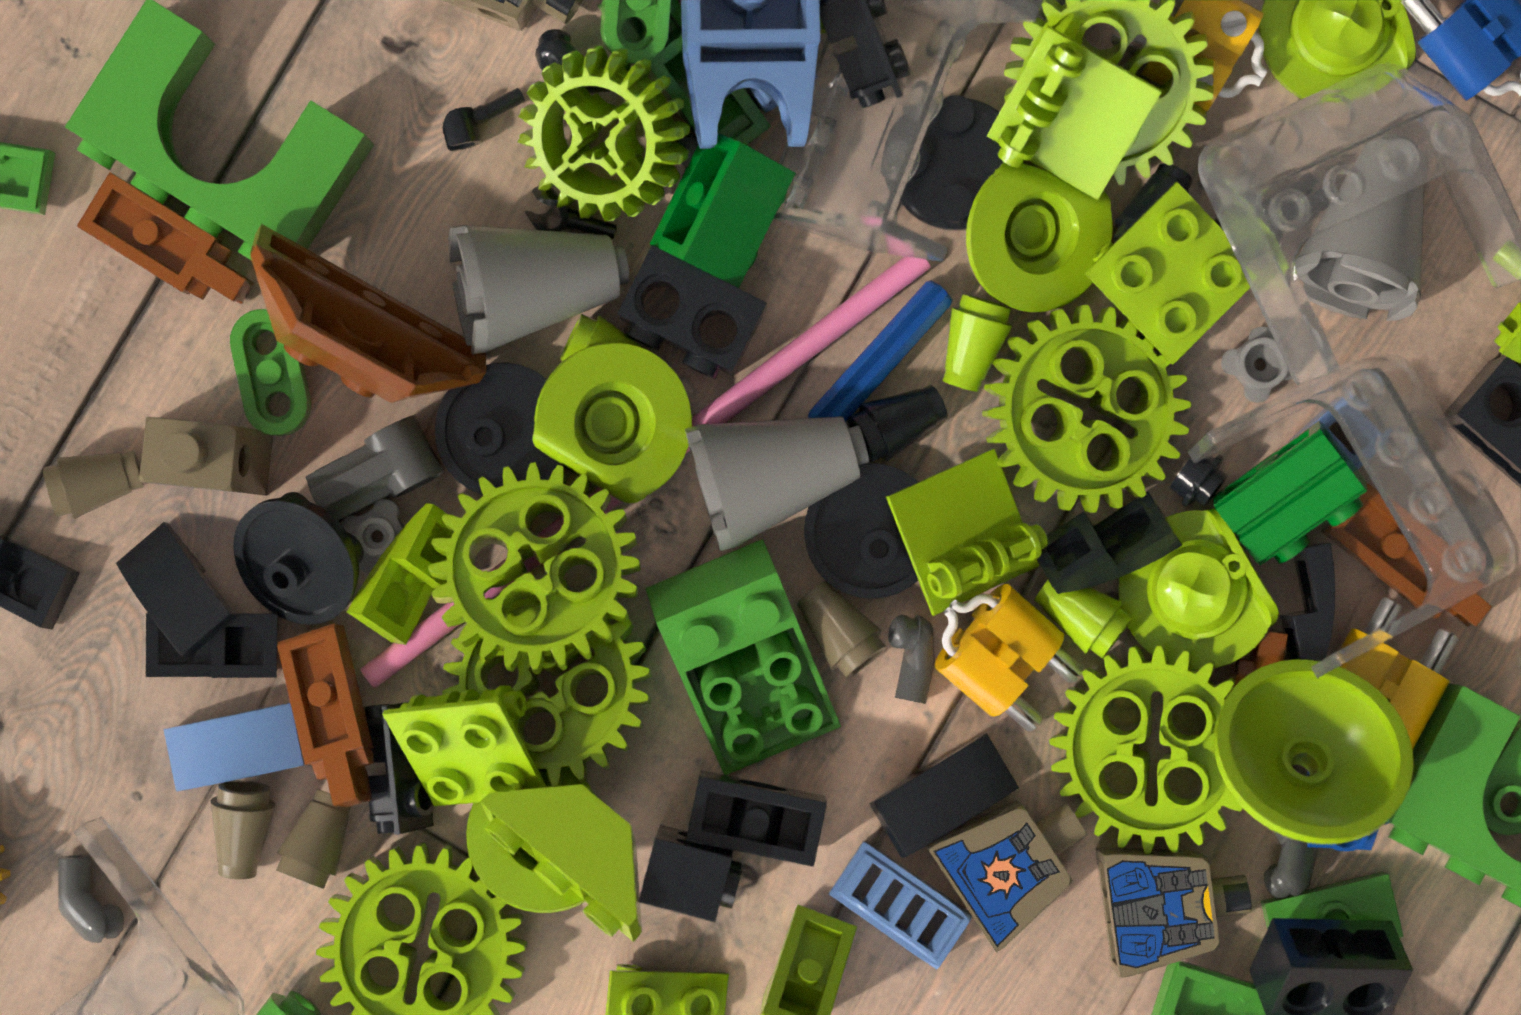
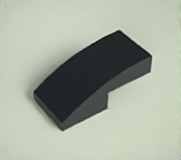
(1092, 554)
(33, 583)
(175, 590)
(1311, 628)
(238, 651)
(944, 795)

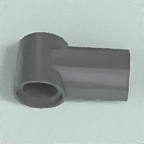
(389, 464)

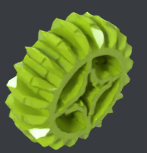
(586, 116)

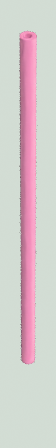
(718, 411)

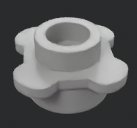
(1241, 365)
(382, 518)

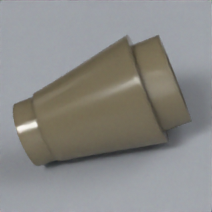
(90, 481)
(841, 630)
(240, 826)
(315, 842)

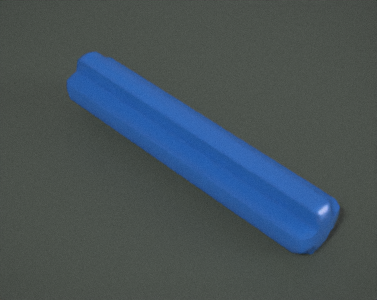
(884, 353)

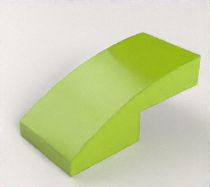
(400, 580)

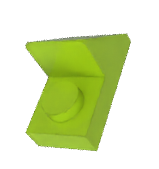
(809, 965)

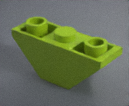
(577, 847)

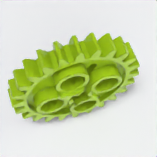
(1164, 44)
(1062, 459)
(505, 519)
(580, 730)
(1096, 742)
(367, 932)

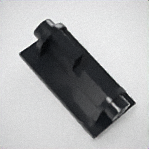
(874, 61)
(398, 796)

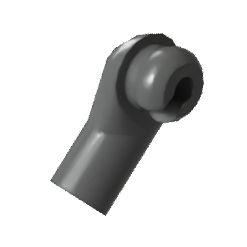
(1293, 870)

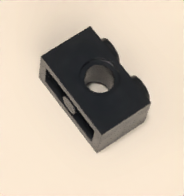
(757, 818)

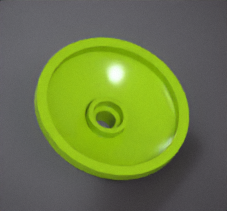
(1331, 727)

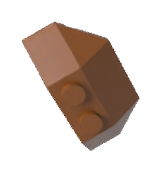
(355, 327)

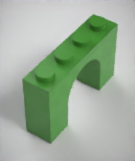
(131, 119)
(1449, 787)

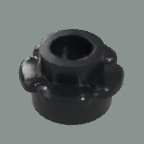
(1199, 480)

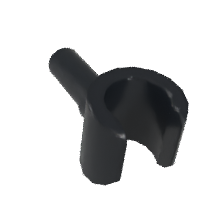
(461, 123)
(561, 217)

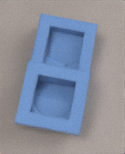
(233, 747)

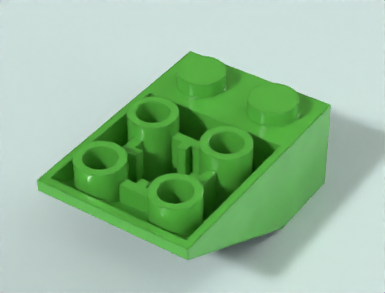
(742, 657)

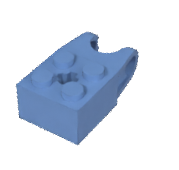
(755, 47)

